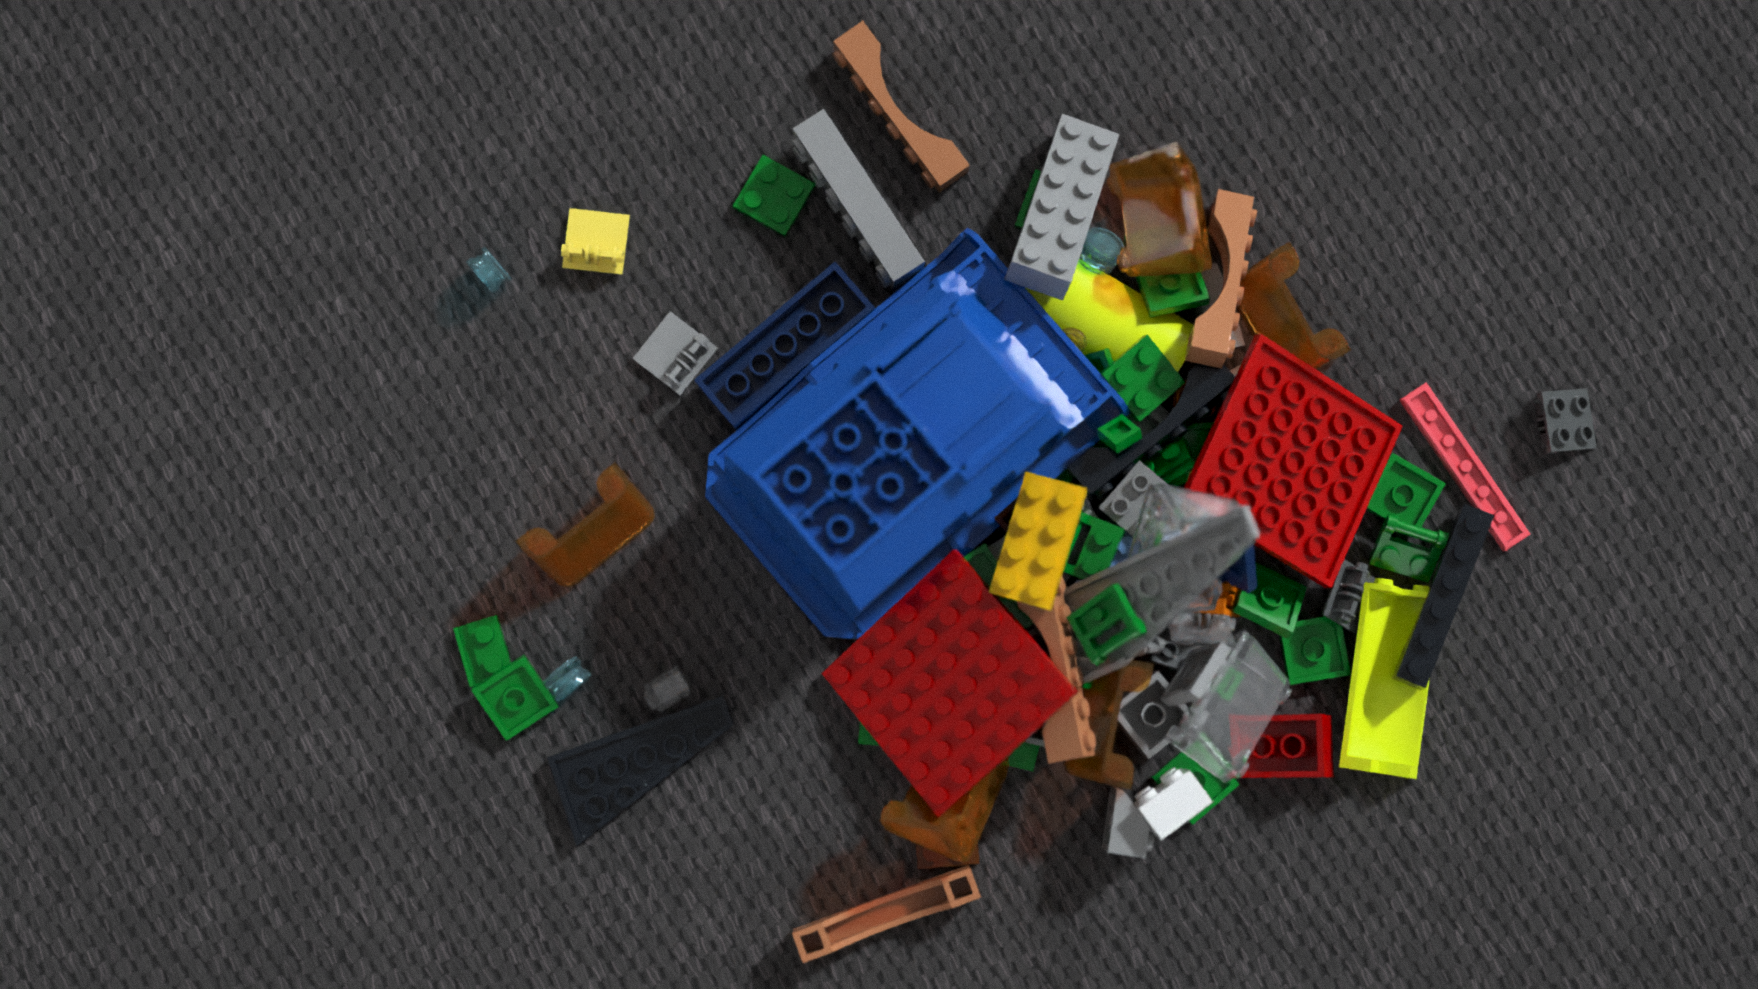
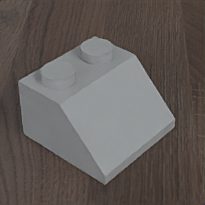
(1125, 827)

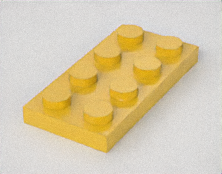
(1038, 541)

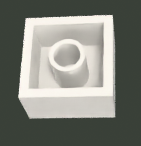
(1171, 801)

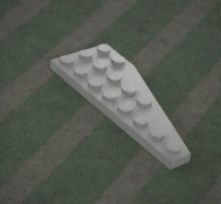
(1163, 582)

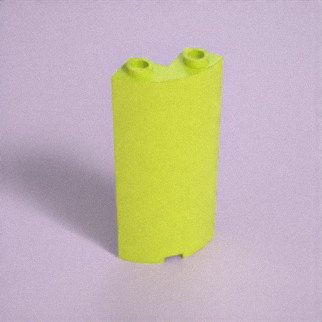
(1114, 316)
(1384, 714)

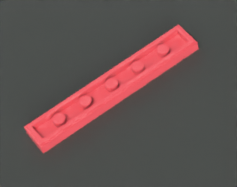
(1464, 465)

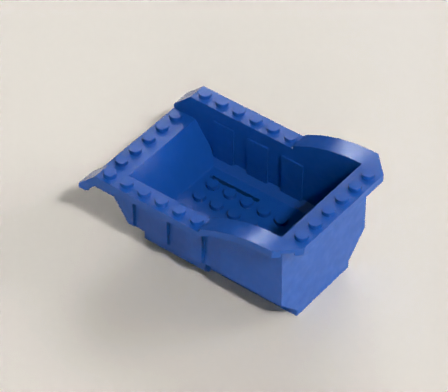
(858, 474)

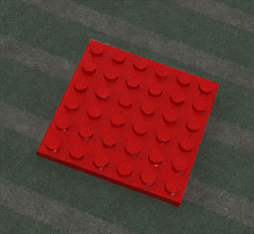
(1297, 456)
(949, 683)

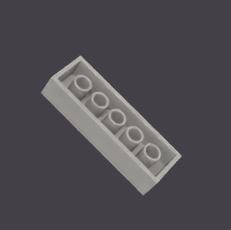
(857, 200)
(1062, 207)

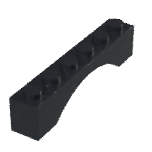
(1103, 467)
(1443, 597)

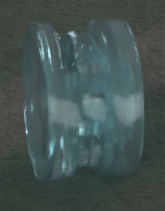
(1100, 250)
(488, 270)
(567, 678)

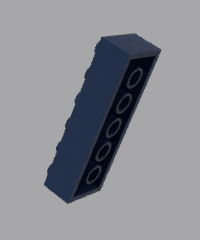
(783, 345)

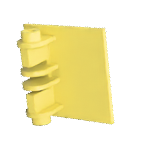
(595, 241)

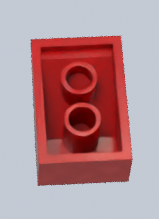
(1293, 748)

